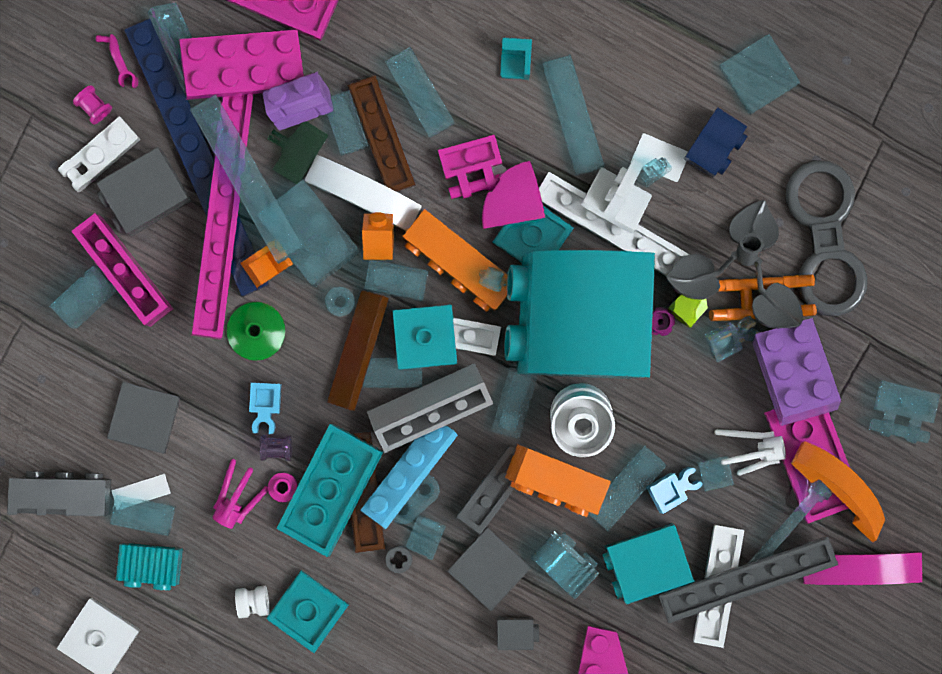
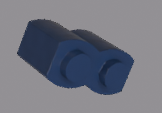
(716, 142)

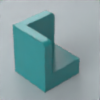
(516, 58)

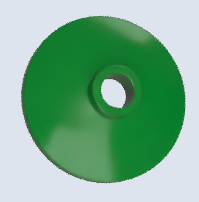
(270, 336)

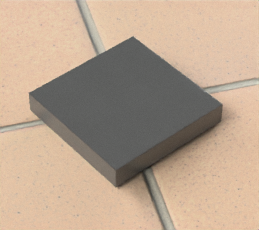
(143, 417)
(489, 569)

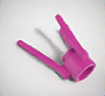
(228, 511)

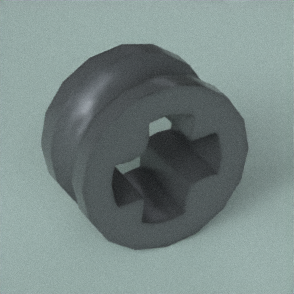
(406, 564)

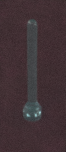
(817, 492)

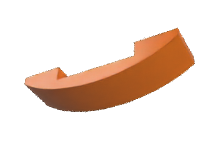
(845, 484)

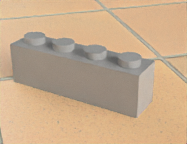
(429, 408)

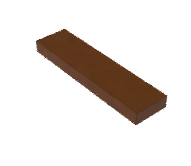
(381, 134)
(357, 350)
(366, 532)

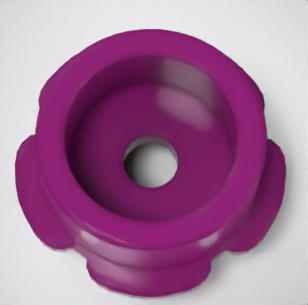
(668, 321)

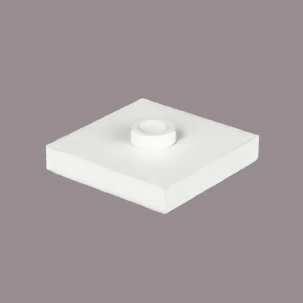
(98, 638)

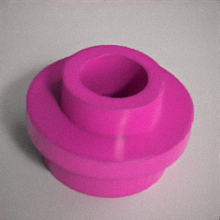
(289, 480)

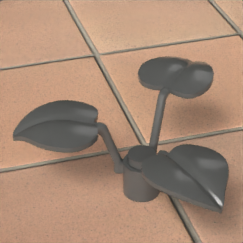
(753, 231)

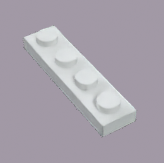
(722, 556)

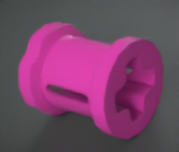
(92, 104)

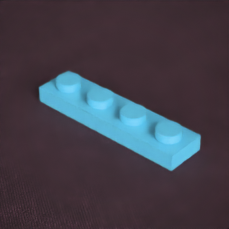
(407, 475)

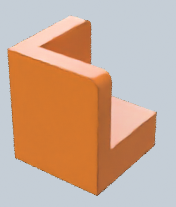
(263, 266)

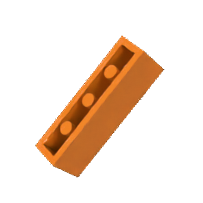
(454, 257)

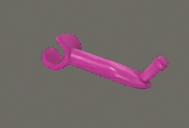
(117, 57)

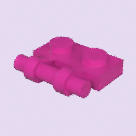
(469, 158)

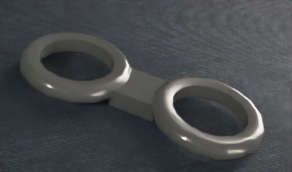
(827, 236)

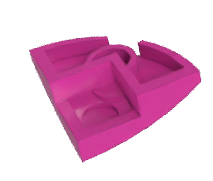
(513, 198)

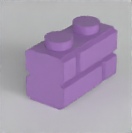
(297, 101)

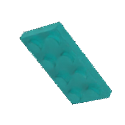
(330, 490)

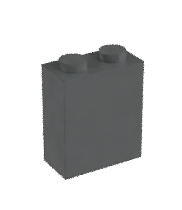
(143, 192)

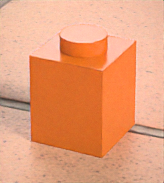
(378, 236)

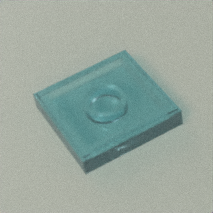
(759, 74)

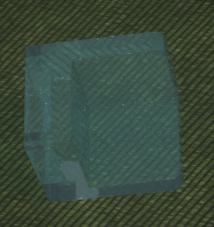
(425, 536)

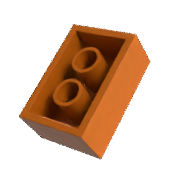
(556, 481)

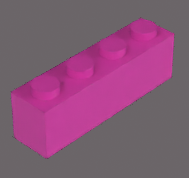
(122, 270)

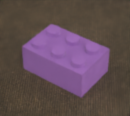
(796, 372)

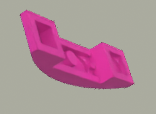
(871, 570)

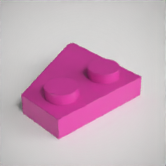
(602, 653)

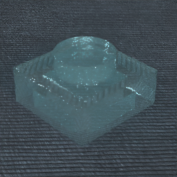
(714, 474)

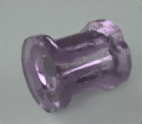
(276, 447)

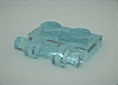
(905, 402)

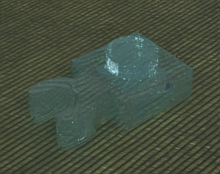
(655, 170)
(728, 338)

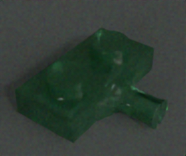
(298, 150)

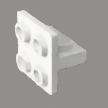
(617, 197)

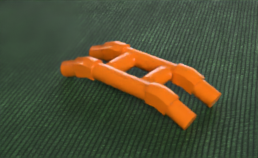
(746, 286)

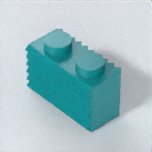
(149, 565)

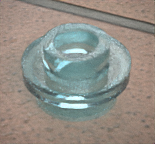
(492, 279)
(330, 301)

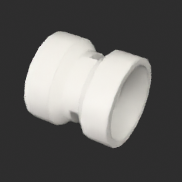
(252, 601)

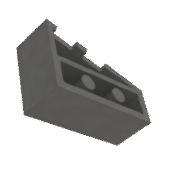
(59, 494)

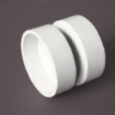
(582, 420)

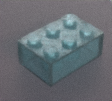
(323, 239)

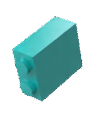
(647, 564)

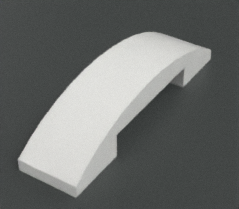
(362, 191)

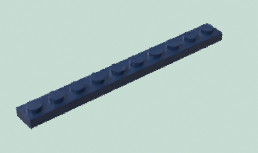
(186, 135)

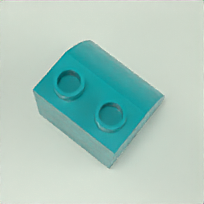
(582, 313)

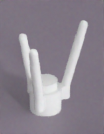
(769, 451)

